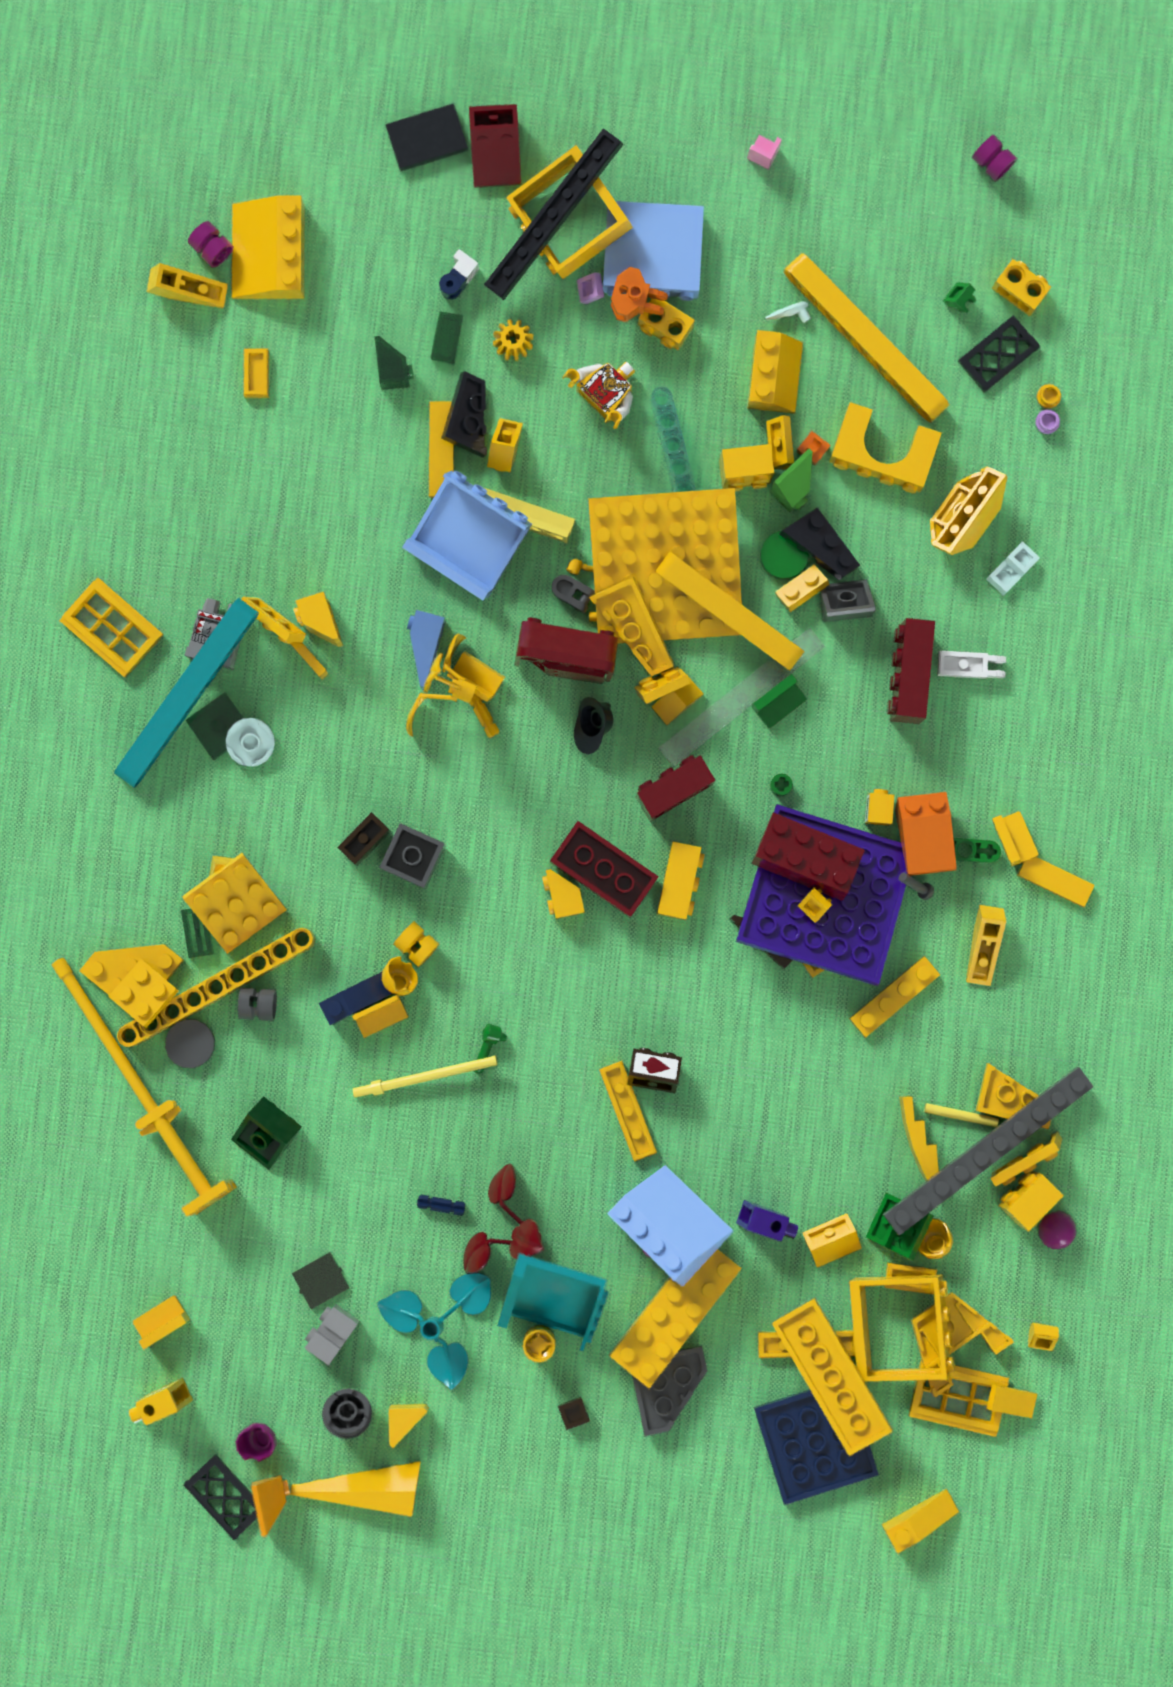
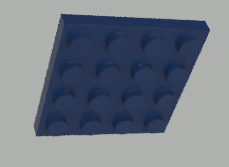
(807, 1450)

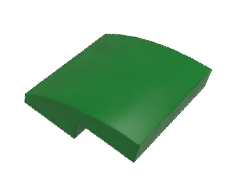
(905, 1244)

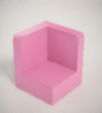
(764, 151)

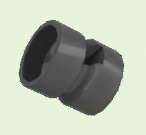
(266, 1004)

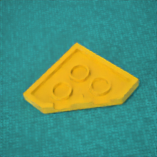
(112, 966)

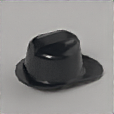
(592, 723)

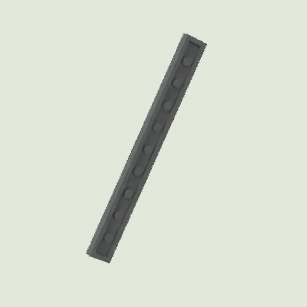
(988, 1150)

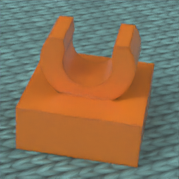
(816, 444)

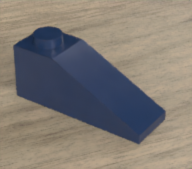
(354, 999)

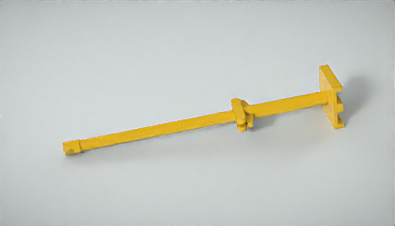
(158, 1117)

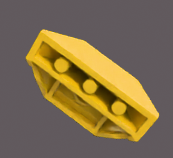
(968, 511)

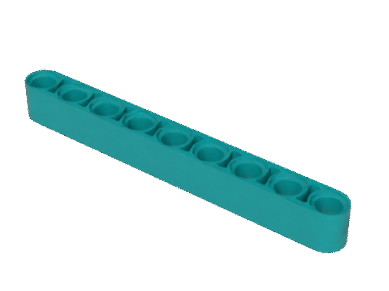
(186, 692)

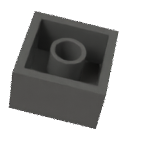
(412, 856)

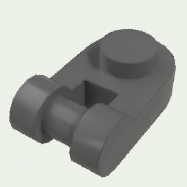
(565, 588)

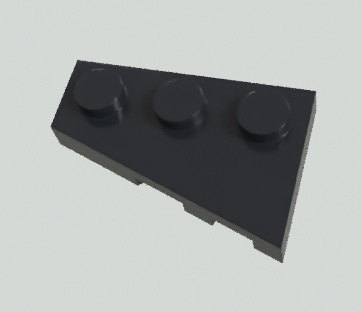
(466, 415)

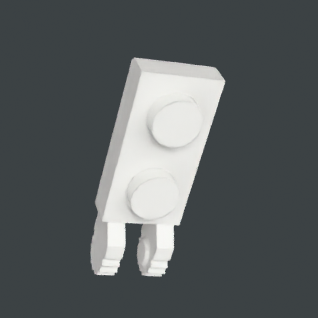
(968, 665)

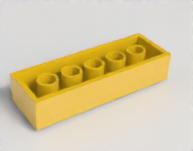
(672, 1319)

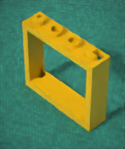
(543, 181)
(861, 1329)

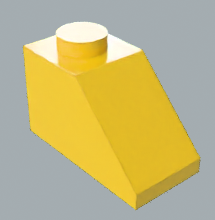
(504, 445)

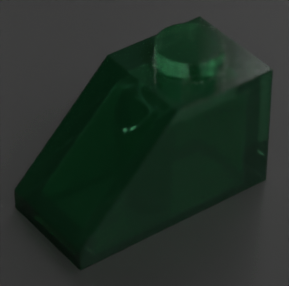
(392, 366)

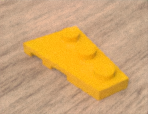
(1003, 1095)

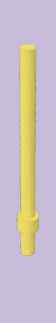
(378, 1087)

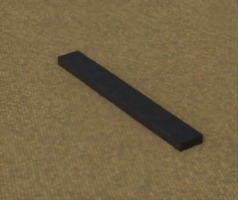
(553, 214)

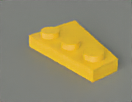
(1007, 1172)

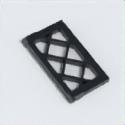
(997, 334)
(203, 1499)

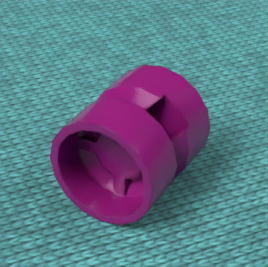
(996, 159)
(206, 240)

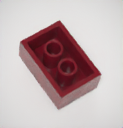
(674, 787)

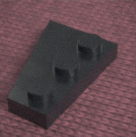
(819, 539)

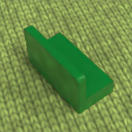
(779, 701)

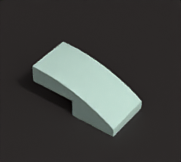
(1013, 568)

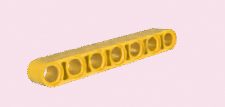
(729, 611)

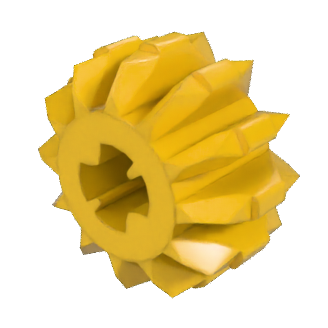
(521, 336)

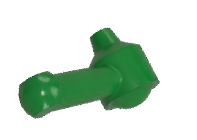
(490, 1035)

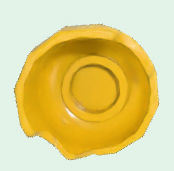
(399, 977)
(937, 1240)

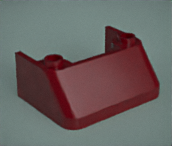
(567, 647)

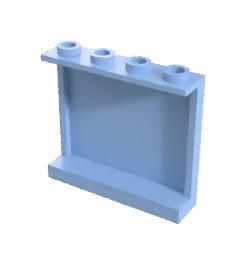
(660, 244)
(468, 535)

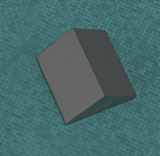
(847, 601)

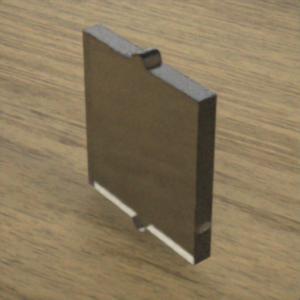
(320, 1280)

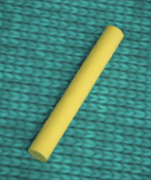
(961, 1115)

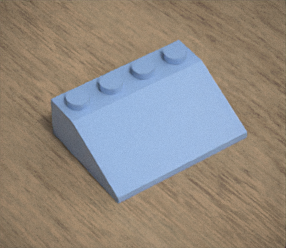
(671, 1224)

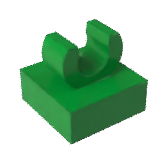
(959, 296)

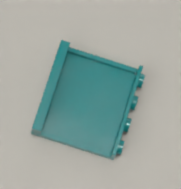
(554, 1298)

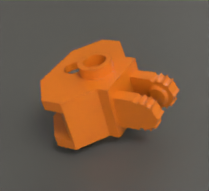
(636, 295)

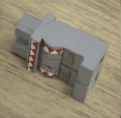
(205, 623)

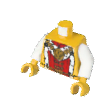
(605, 389)

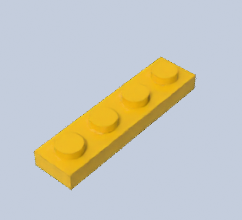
(894, 996)

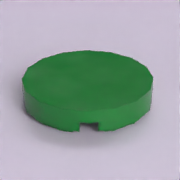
(781, 557)

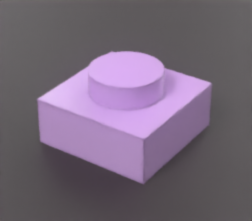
(590, 288)

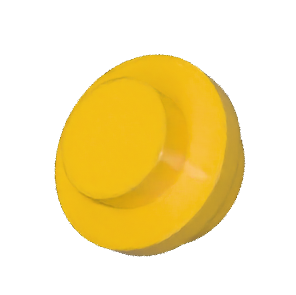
(1048, 396)

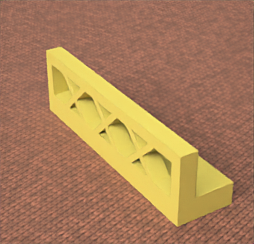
(543, 520)

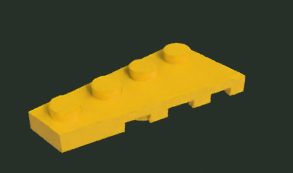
(630, 616)

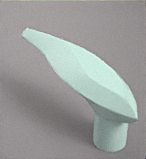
(798, 308)

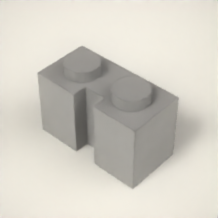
(331, 1334)

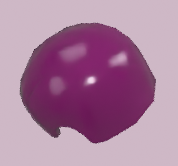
(1057, 1230)
(256, 1442)

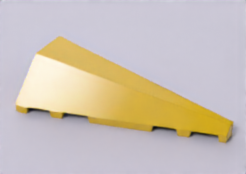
(381, 1489)

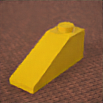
(186, 286)
(985, 944)
(920, 1520)

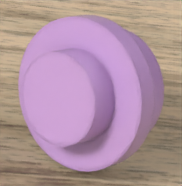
(1047, 421)

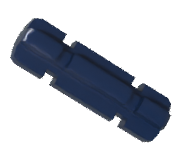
(441, 1205)

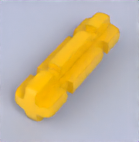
(484, 716)

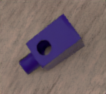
(759, 1220)

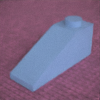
(425, 636)

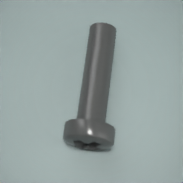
(924, 891)

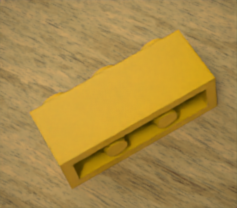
(680, 881)

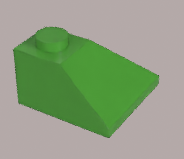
(794, 484)

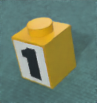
(879, 808)

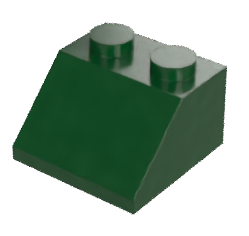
(266, 1132)

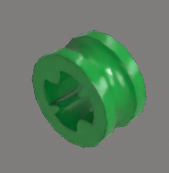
(786, 790)

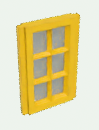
(111, 627)
(961, 1404)

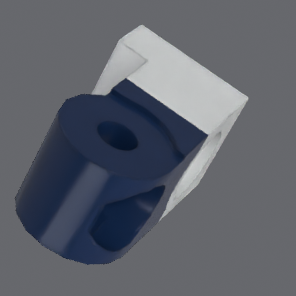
(460, 275)

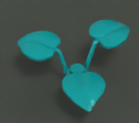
(402, 1313)

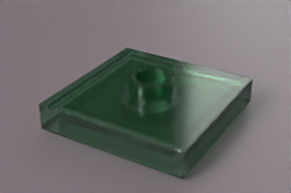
(213, 723)

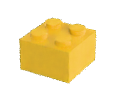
(746, 467)
(1030, 1200)

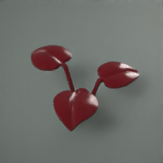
(525, 1237)

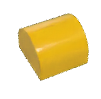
(1043, 1336)

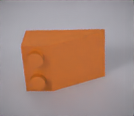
(926, 833)

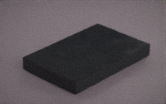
(426, 137)

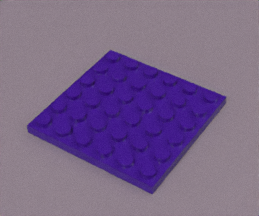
(853, 932)

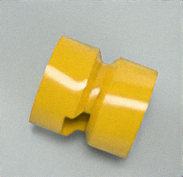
(410, 937)
(539, 1343)

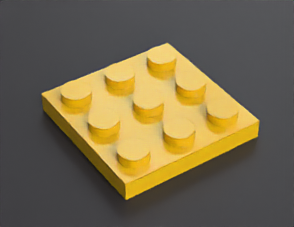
(234, 903)

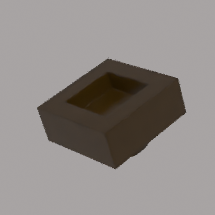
(573, 1413)

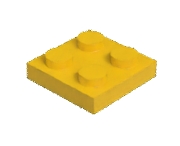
(654, 688)
(143, 993)

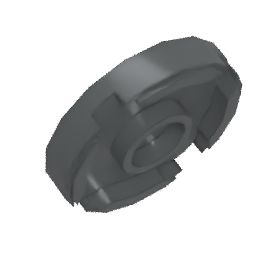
(190, 1043)

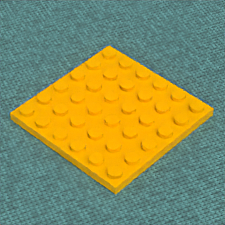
(639, 531)

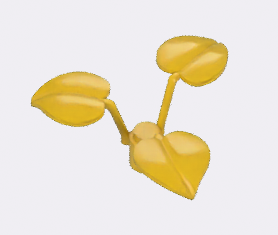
(458, 688)

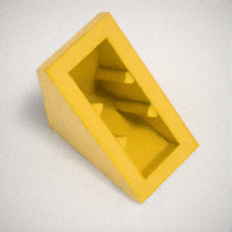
(676, 702)
(403, 1419)

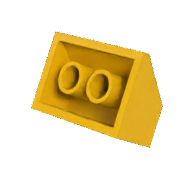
(775, 372)

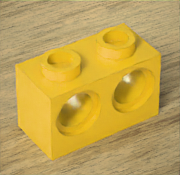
(1017, 292)
(670, 318)

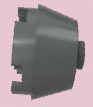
(347, 1413)

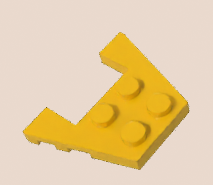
(964, 1325)

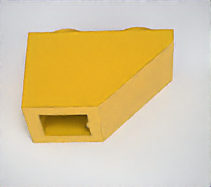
(565, 896)

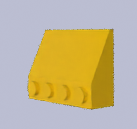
(268, 248)

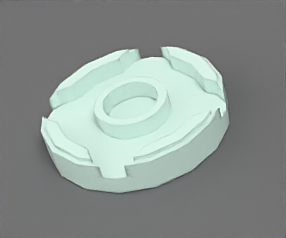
(250, 742)

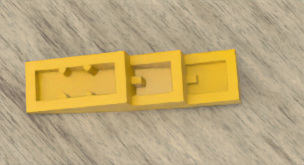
(923, 1153)

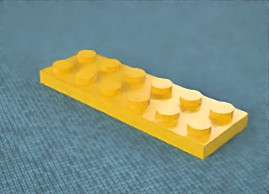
(832, 1376)

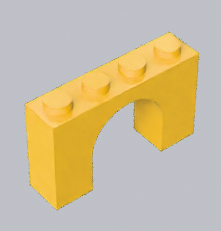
(852, 454)

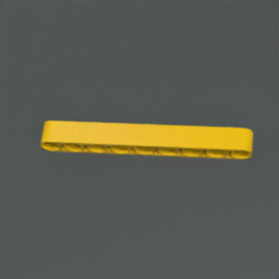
(866, 337)
(229, 985)

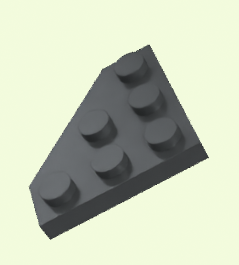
(671, 1390)

